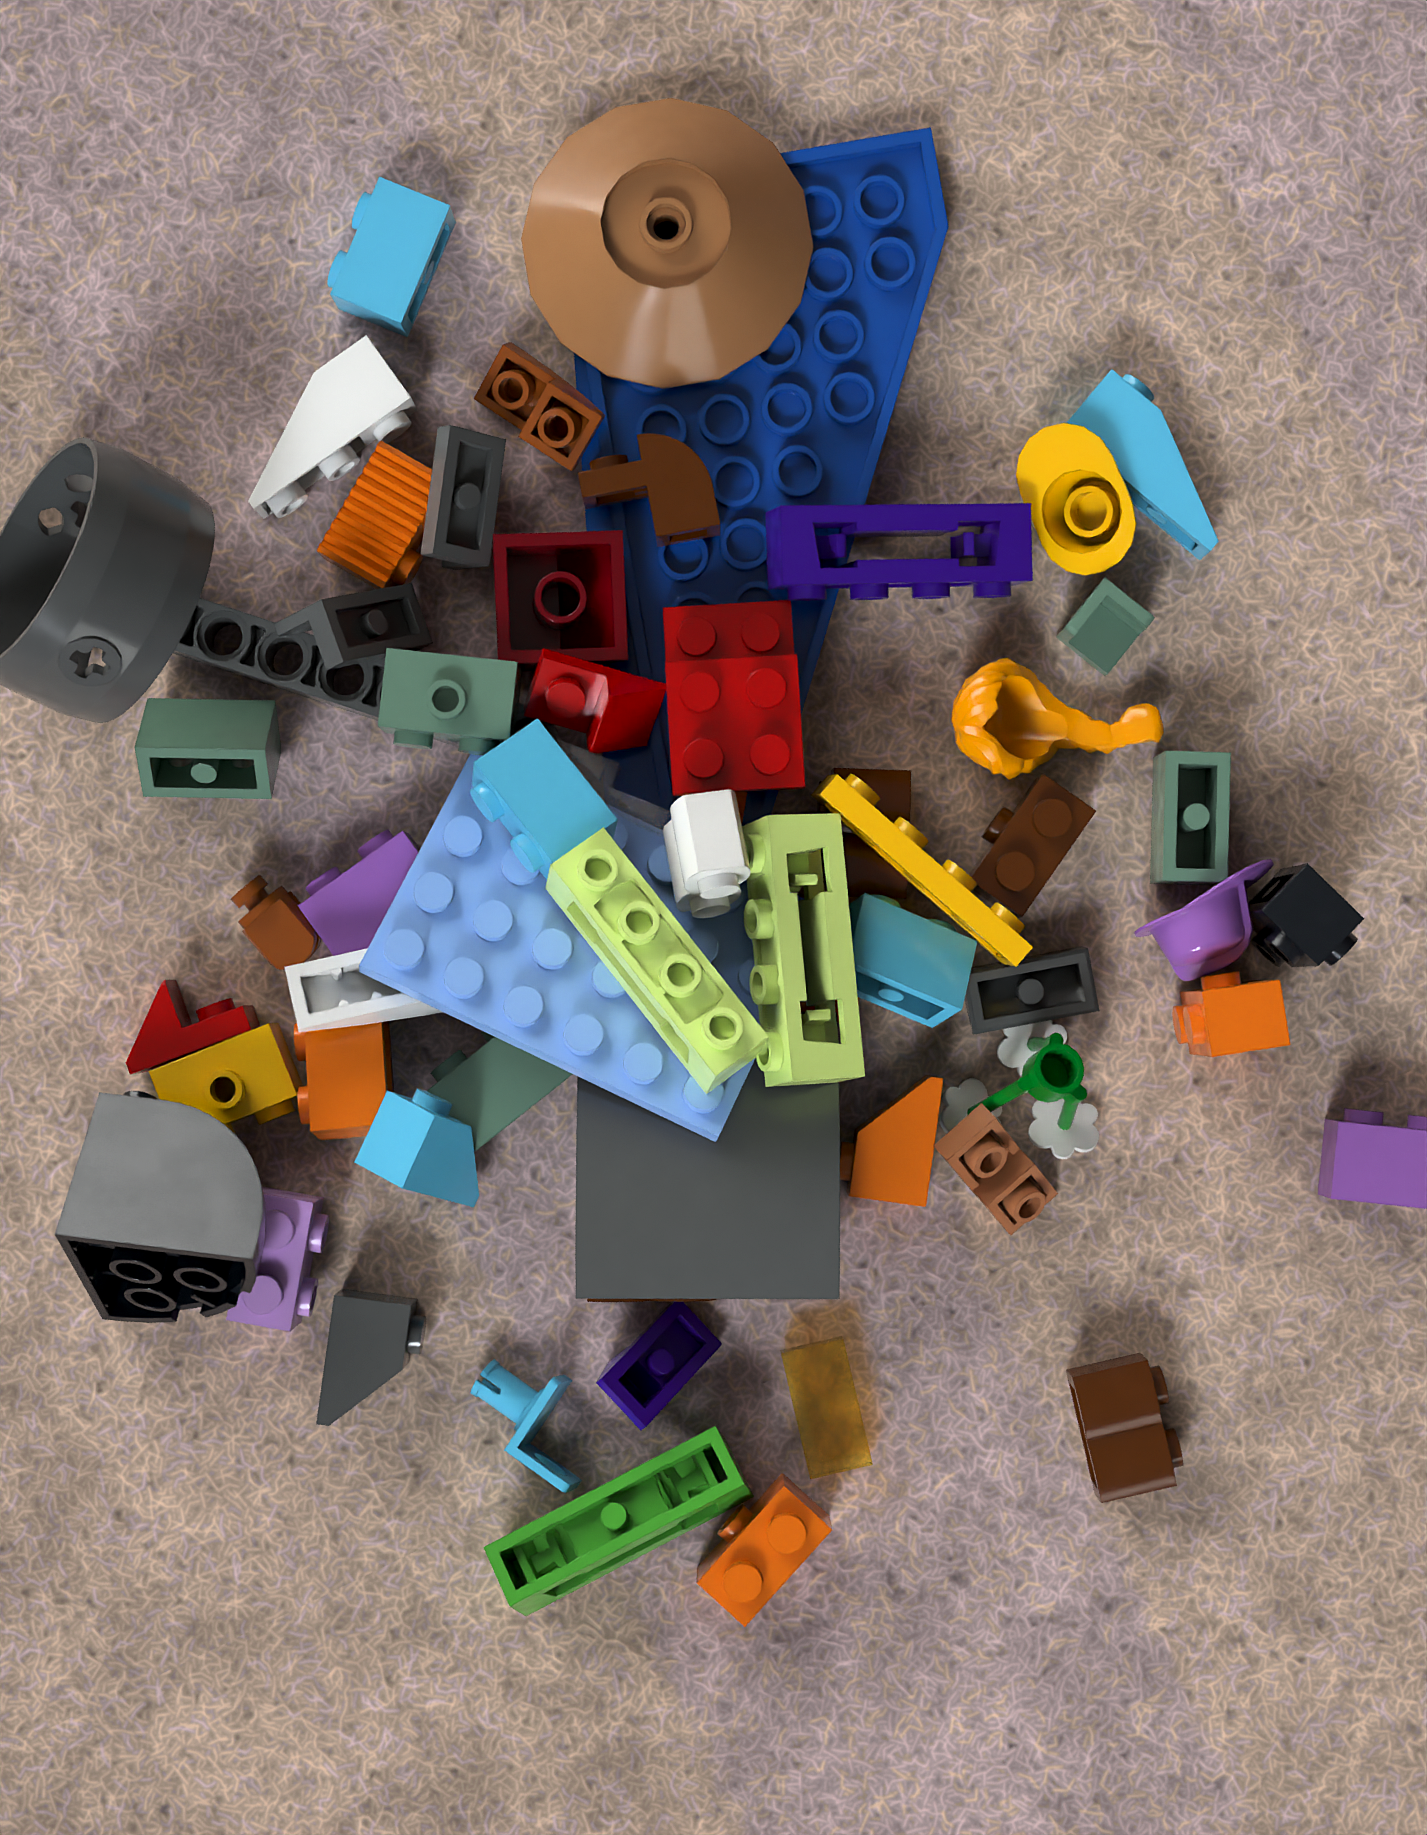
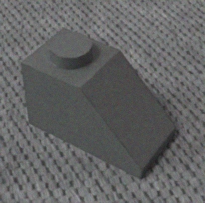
(366, 1347)

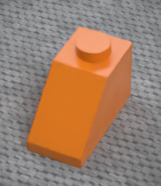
(895, 1148)

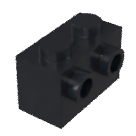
(1302, 919)

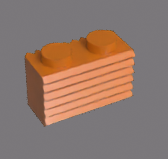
(381, 521)

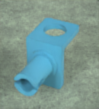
(529, 1412)

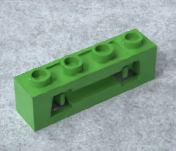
(618, 1522)

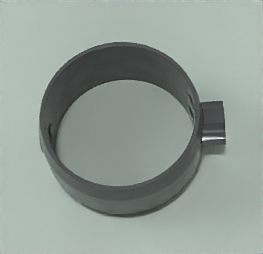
(107, 578)

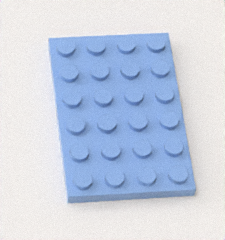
(503, 956)

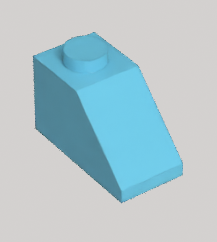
(422, 1148)

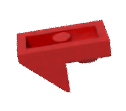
(603, 702)
(171, 1035)

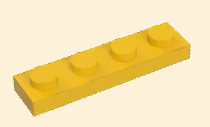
(944, 885)

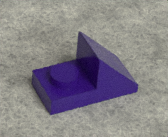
(658, 1363)

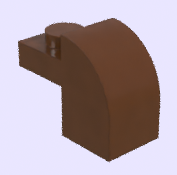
(670, 478)

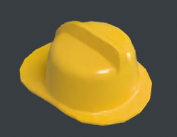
(1076, 498)

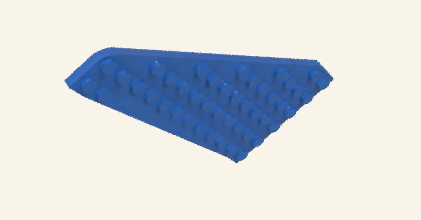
(786, 424)

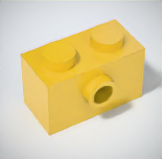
(234, 1077)

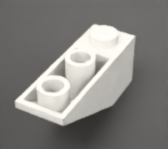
(338, 415)

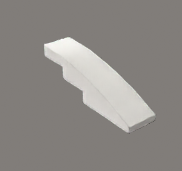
(336, 995)

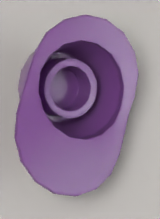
(1211, 928)

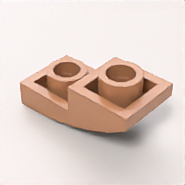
(996, 1169)

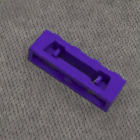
(1001, 549)

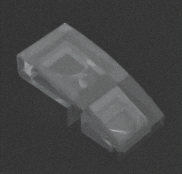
(602, 776)

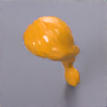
(1016, 724)

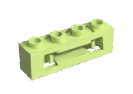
(802, 950)
(655, 960)

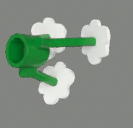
(1049, 1074)

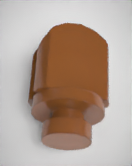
(276, 924)

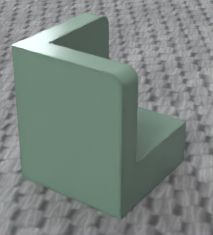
(1105, 626)

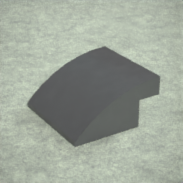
(706, 1217)

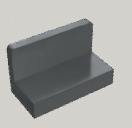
(463, 497)
(361, 625)

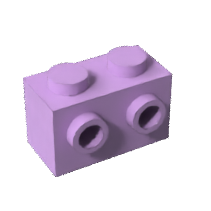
(283, 1281)

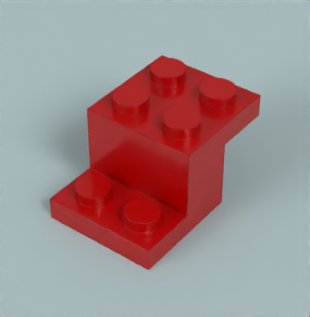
(733, 698)

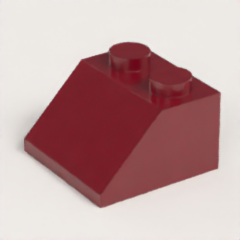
(560, 596)

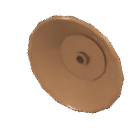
(678, 304)

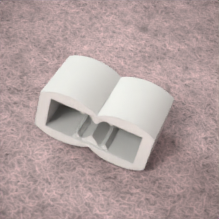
(706, 852)

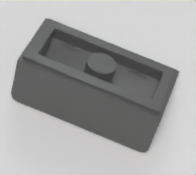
(1033, 992)

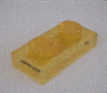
(826, 1407)

